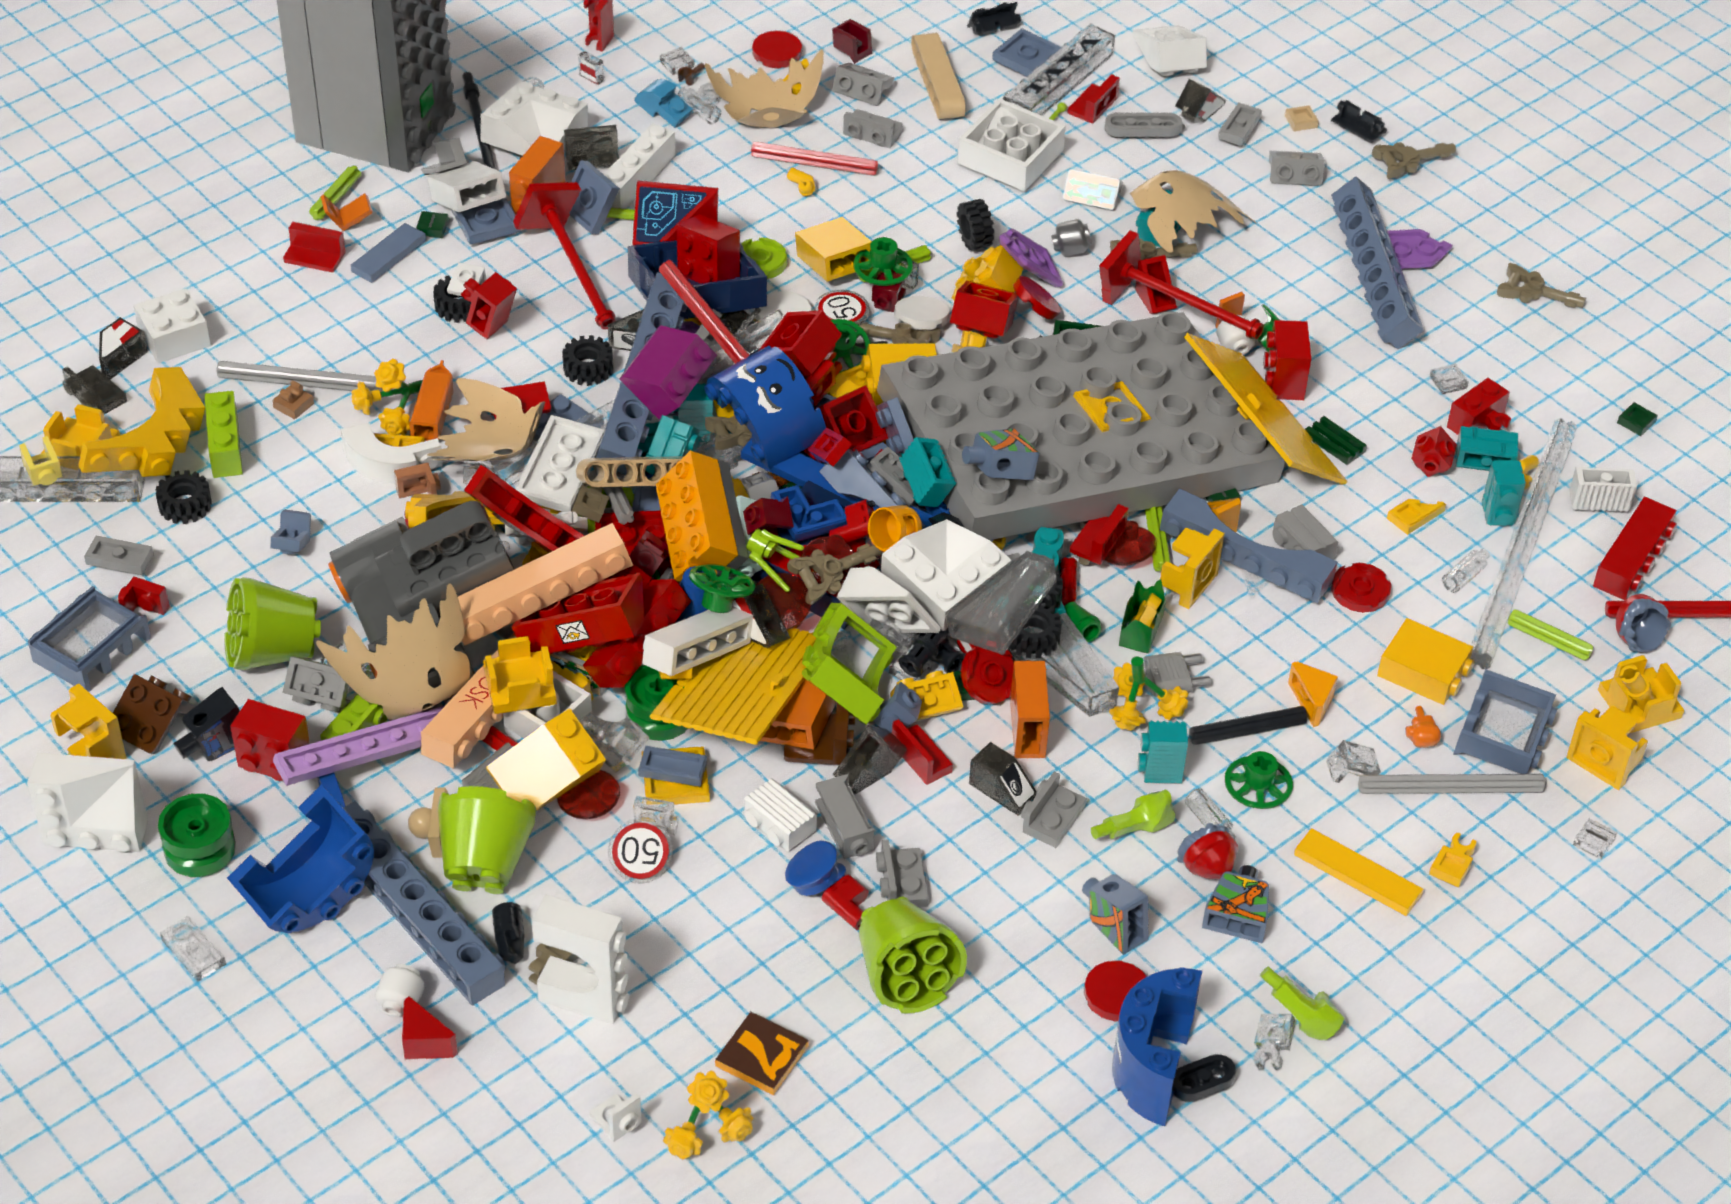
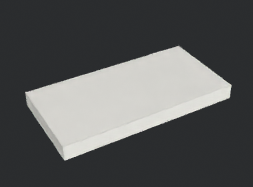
(551, 470)

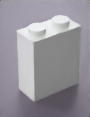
(466, 186)

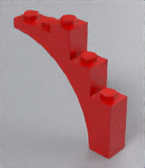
(528, 517)

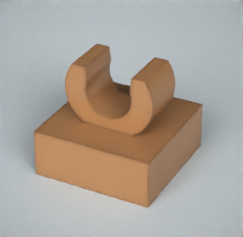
(293, 400)

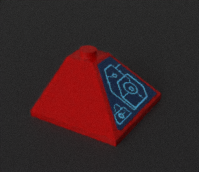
(665, 205)

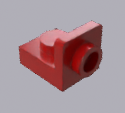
(144, 595)

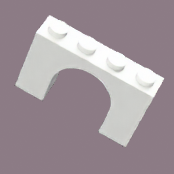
(596, 939)

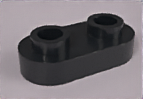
(1201, 1079)

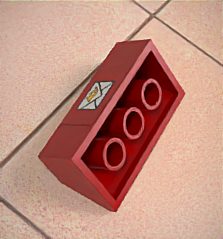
(589, 617)

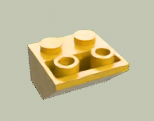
(992, 268)

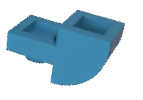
(661, 99)

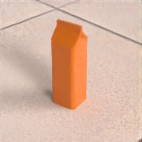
(431, 402)

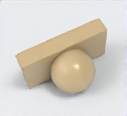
(425, 824)

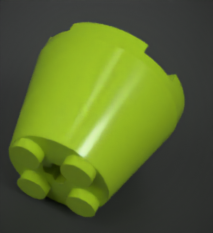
(268, 624)
(482, 836)
(909, 955)

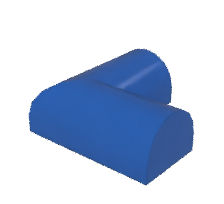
(810, 520)

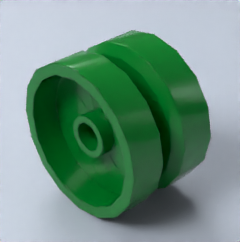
(642, 696)
(196, 835)

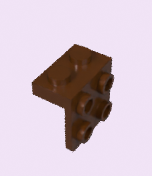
(149, 711)
(832, 743)

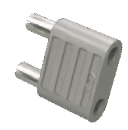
(1171, 671)

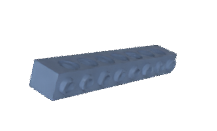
(1376, 263)
(628, 412)
(428, 916)

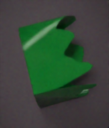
(1137, 634)

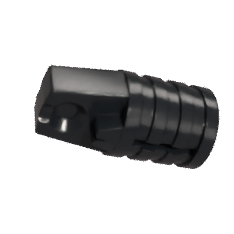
(509, 931)

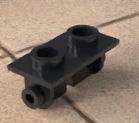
(984, 19)
(1365, 125)

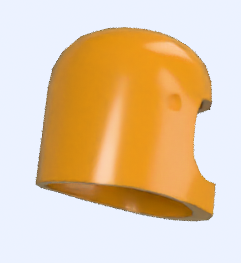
(891, 524)

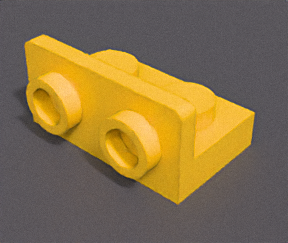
(937, 692)

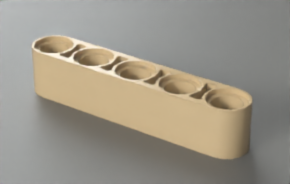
(938, 76)
(635, 470)

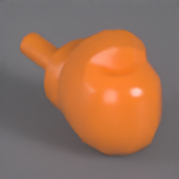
(1423, 731)

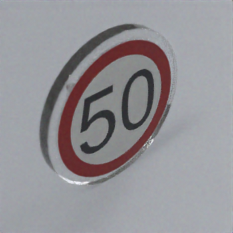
(844, 305)
(640, 851)

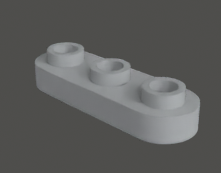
(1143, 125)

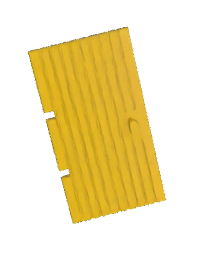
(1268, 414)
(739, 690)

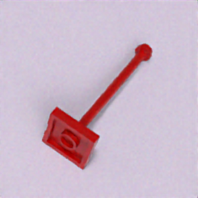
(550, 207)
(1122, 268)

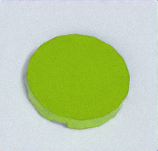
(767, 254)

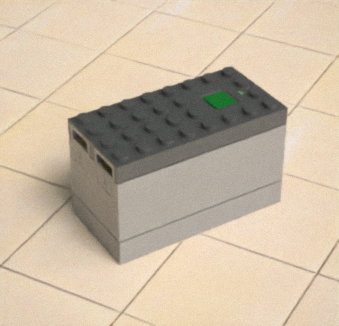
(368, 76)

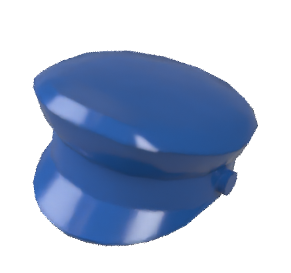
(814, 868)

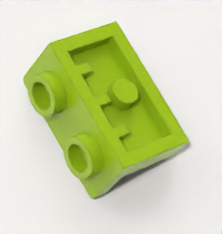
(355, 716)

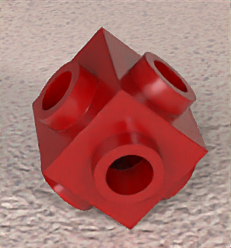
(1434, 451)

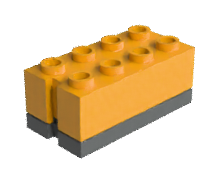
(701, 515)

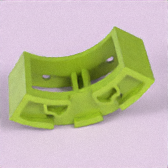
(836, 680)

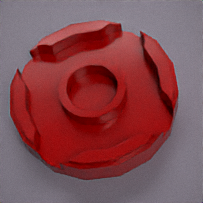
(776, 48)
(1041, 299)
(1361, 587)
(987, 675)
(1108, 986)

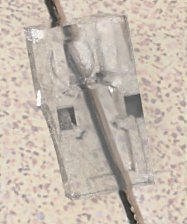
(615, 740)

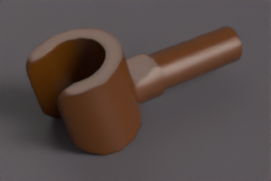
(688, 73)

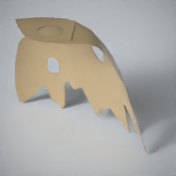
(771, 99)
(1187, 205)
(508, 431)
(406, 660)

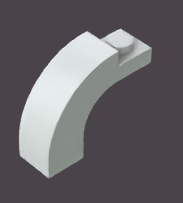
(380, 460)

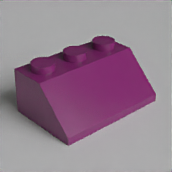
(667, 369)

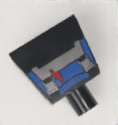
(209, 727)

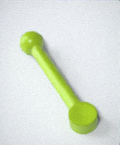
(1061, 107)

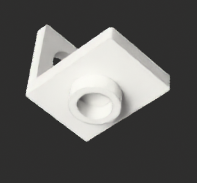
(462, 274)
(622, 1117)

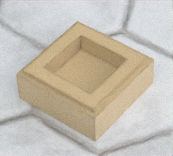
(1301, 118)

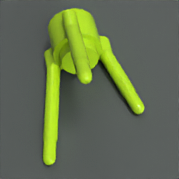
(763, 545)

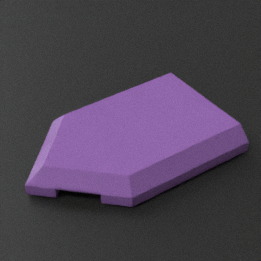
(1417, 249)
(1031, 256)

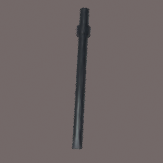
(472, 94)

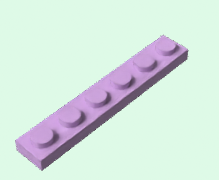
(352, 748)

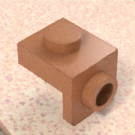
(416, 480)

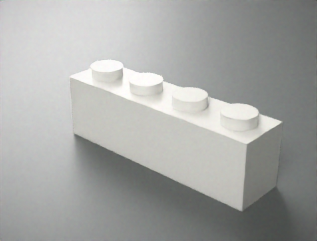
(641, 162)
(696, 640)

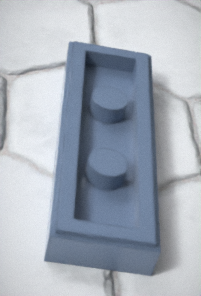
(388, 252)

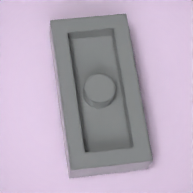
(1240, 124)
(119, 555)

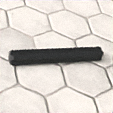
(1248, 725)

